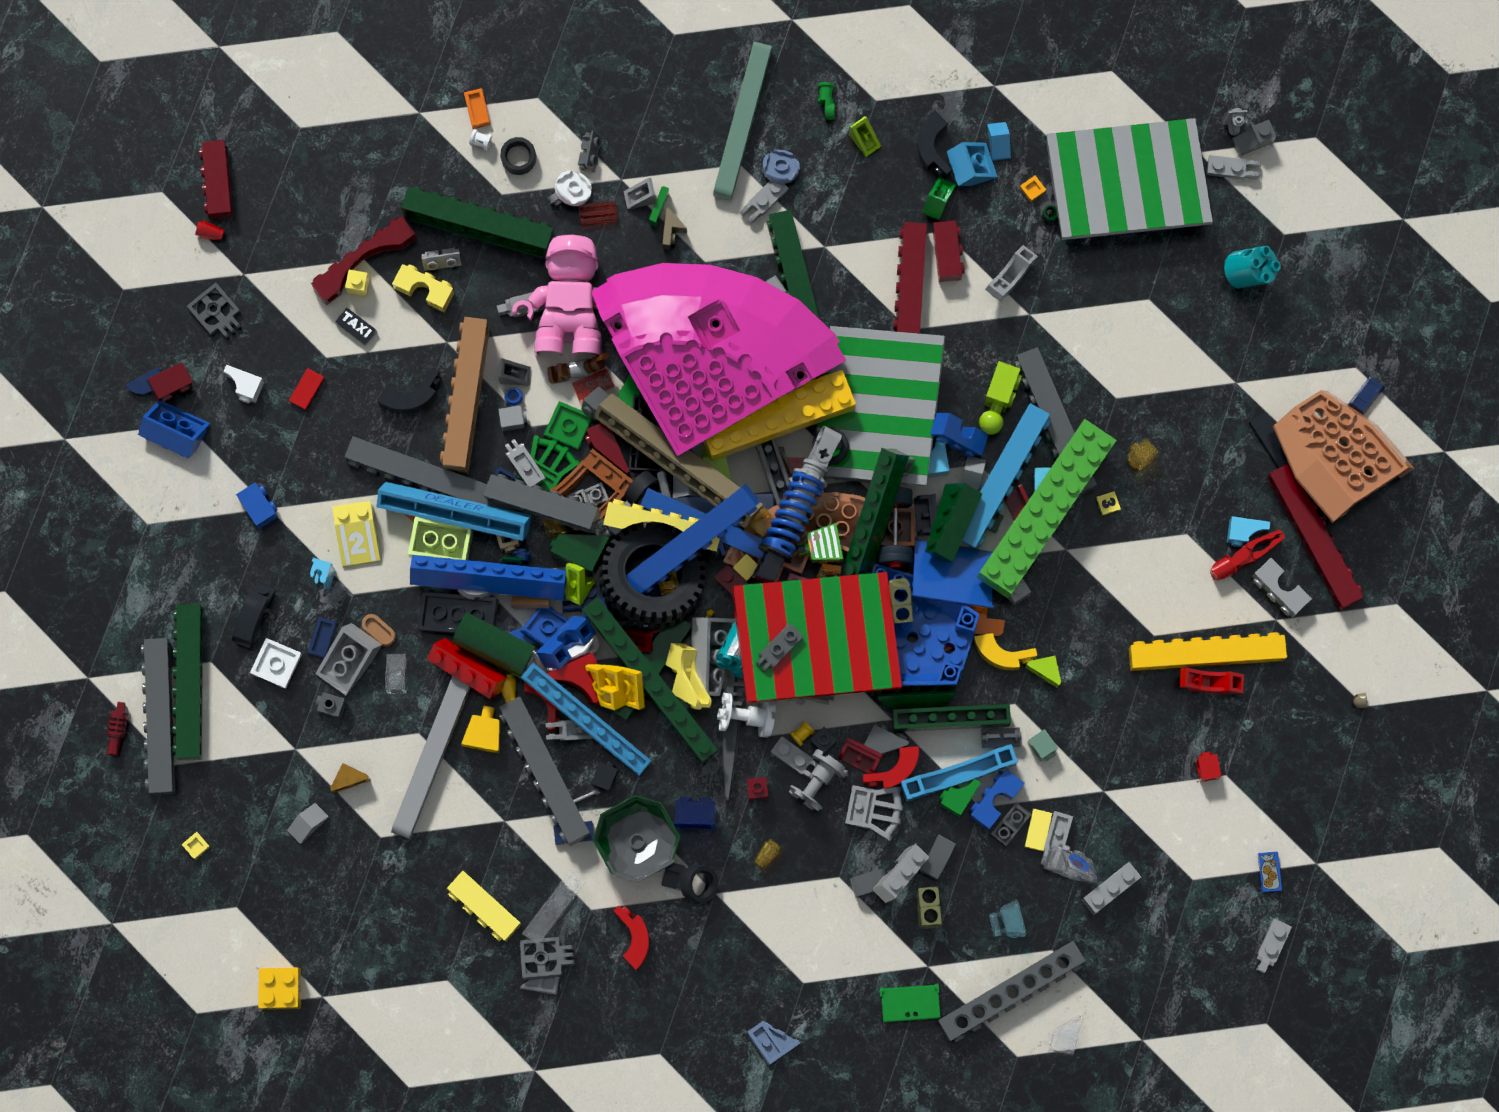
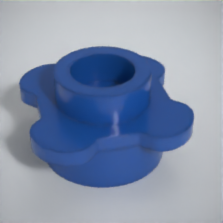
(522, 553)

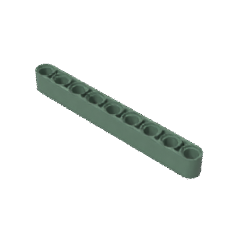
(742, 121)

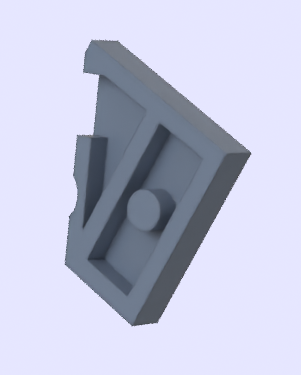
(771, 1042)

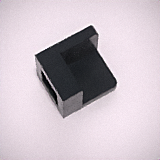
(673, 875)

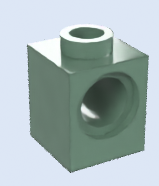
(1043, 745)

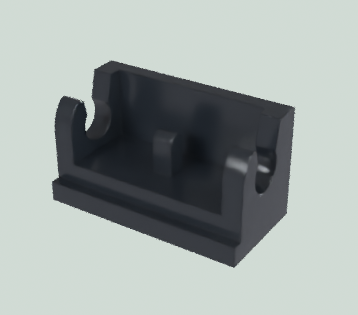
(925, 513)

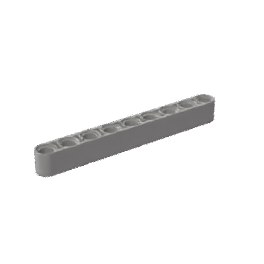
(431, 758)

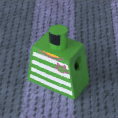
(822, 545)

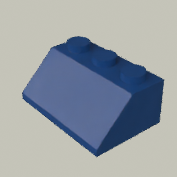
(173, 429)

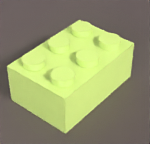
(439, 539)

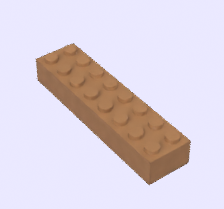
(466, 395)

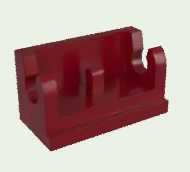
(860, 756)

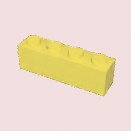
(480, 903)

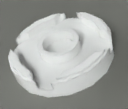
(573, 188)

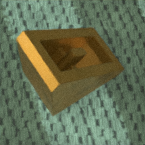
(347, 778)

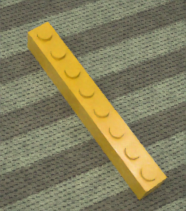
(1207, 652)

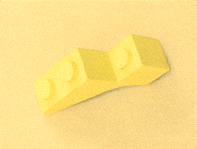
(687, 683)

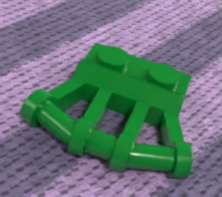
(552, 477)

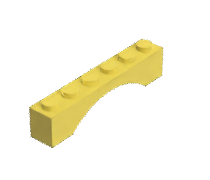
(623, 516)

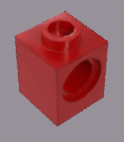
(1208, 767)

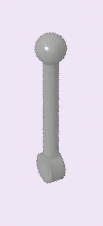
(596, 791)

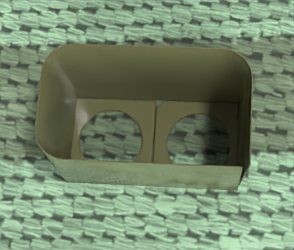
(894, 585)
(925, 906)

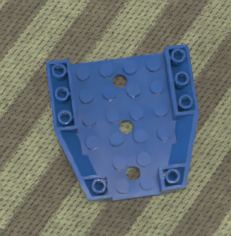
(936, 626)

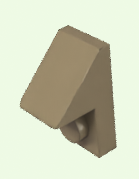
(672, 224)

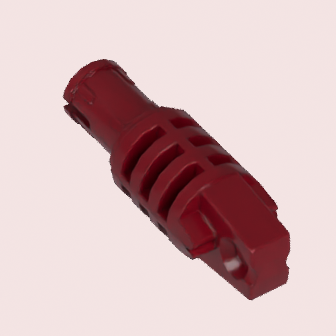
(116, 729)

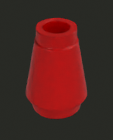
(208, 231)

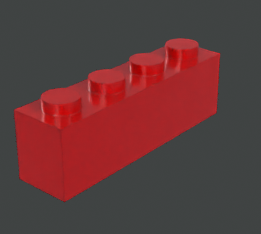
(467, 668)

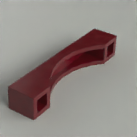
(394, 237)

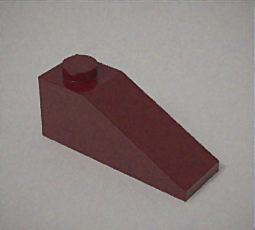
(606, 445)

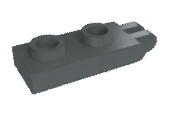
(779, 647)

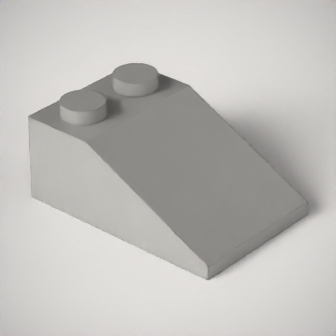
(348, 658)

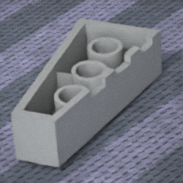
(707, 639)

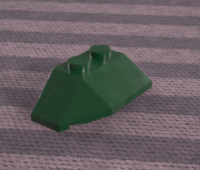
(917, 696)

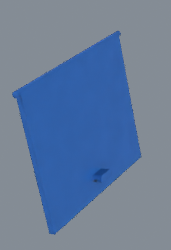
(951, 580)

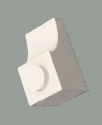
(247, 384)

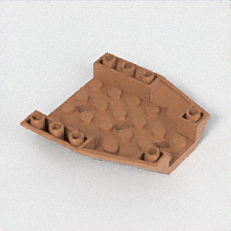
(1326, 468)

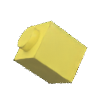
(357, 283)

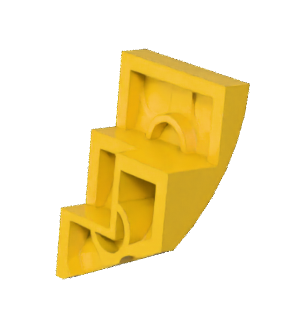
(617, 686)

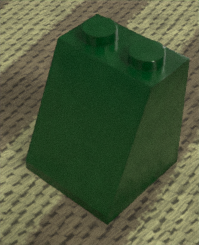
(581, 550)

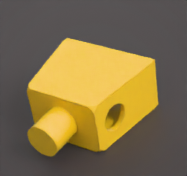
(483, 732)

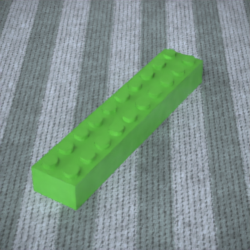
(1046, 508)

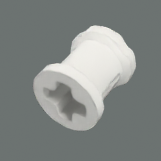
(480, 140)

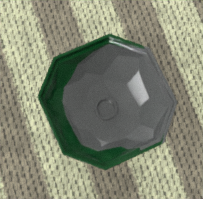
(636, 838)

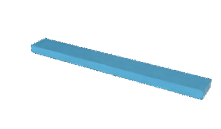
(585, 719)

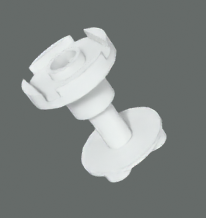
(753, 715)

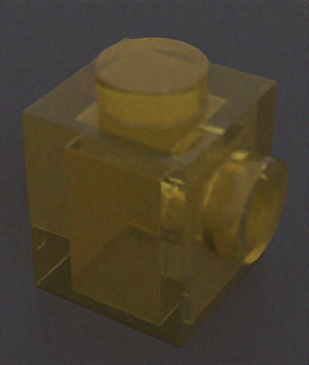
(1142, 454)

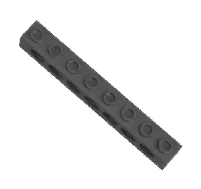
(1069, 952)

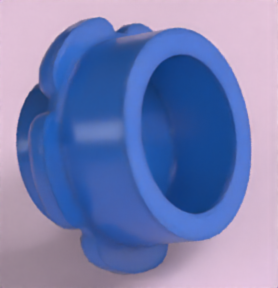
(513, 392)

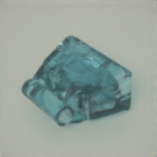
(1011, 919)

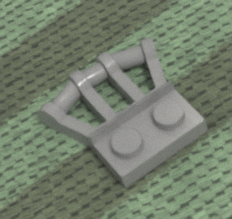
(862, 806)

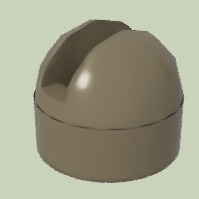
(1360, 700)

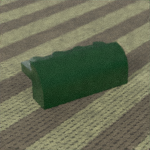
(493, 645)

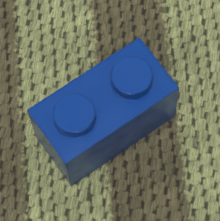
(257, 506)

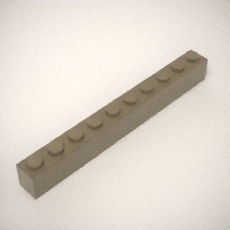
(654, 444)

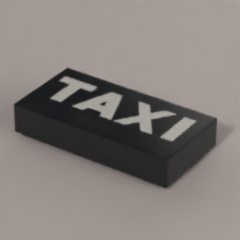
(356, 326)

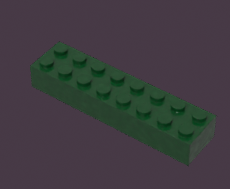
(477, 222)

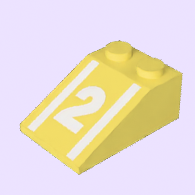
(356, 533)

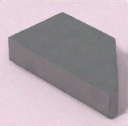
(666, 488)
(543, 985)

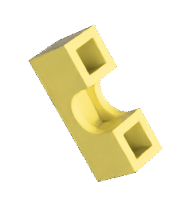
(409, 279)

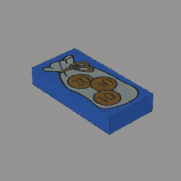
(1269, 872)

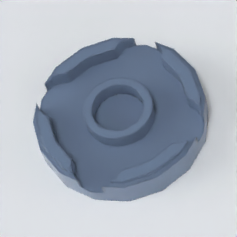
(780, 166)

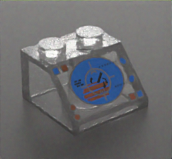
(1070, 864)

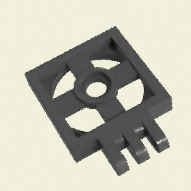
(224, 322)
(559, 956)

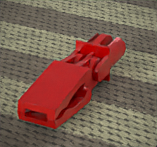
(1228, 566)

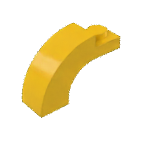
(1000, 658)

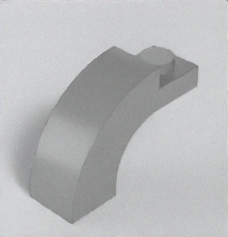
(1012, 273)

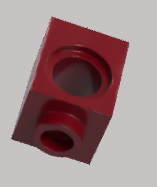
(757, 789)

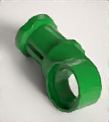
(825, 98)

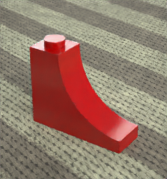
(576, 675)

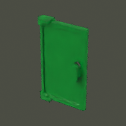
(903, 1000)

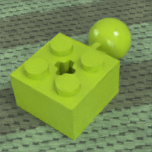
(999, 397)

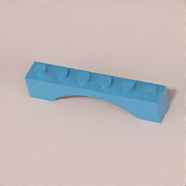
(958, 774)

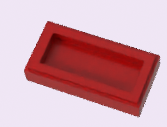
(306, 389)

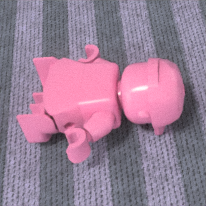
(568, 299)

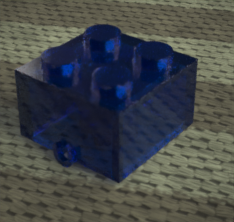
(695, 814)

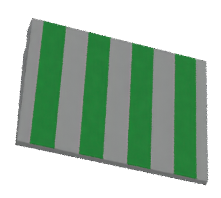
(1128, 179)
(895, 398)

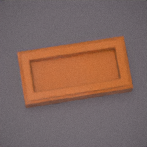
(477, 108)

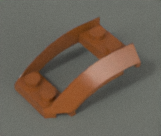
(601, 469)

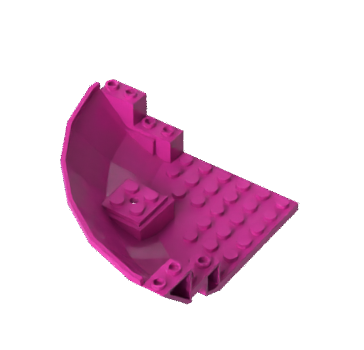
(705, 375)

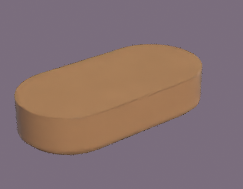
(378, 630)

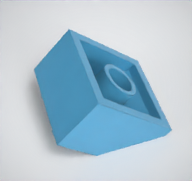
(971, 163)

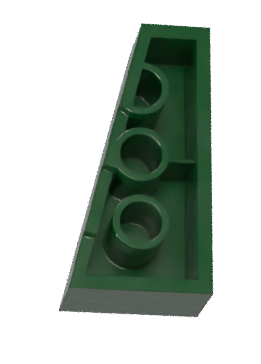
(952, 520)

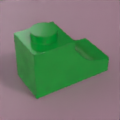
(938, 198)
(957, 799)

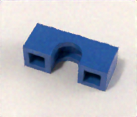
(948, 431)
(573, 632)
(1006, 785)

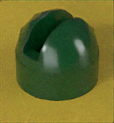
(1052, 215)

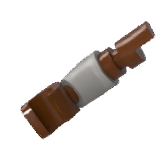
(577, 369)

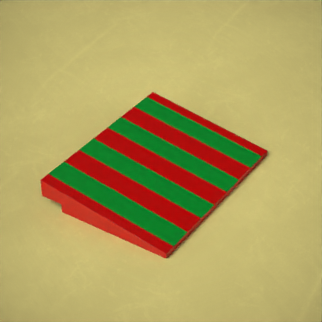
(844, 644)

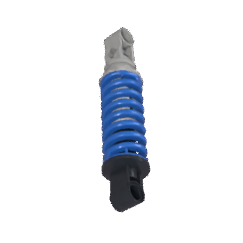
(796, 504)

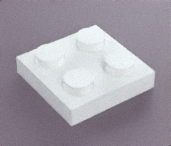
(276, 663)

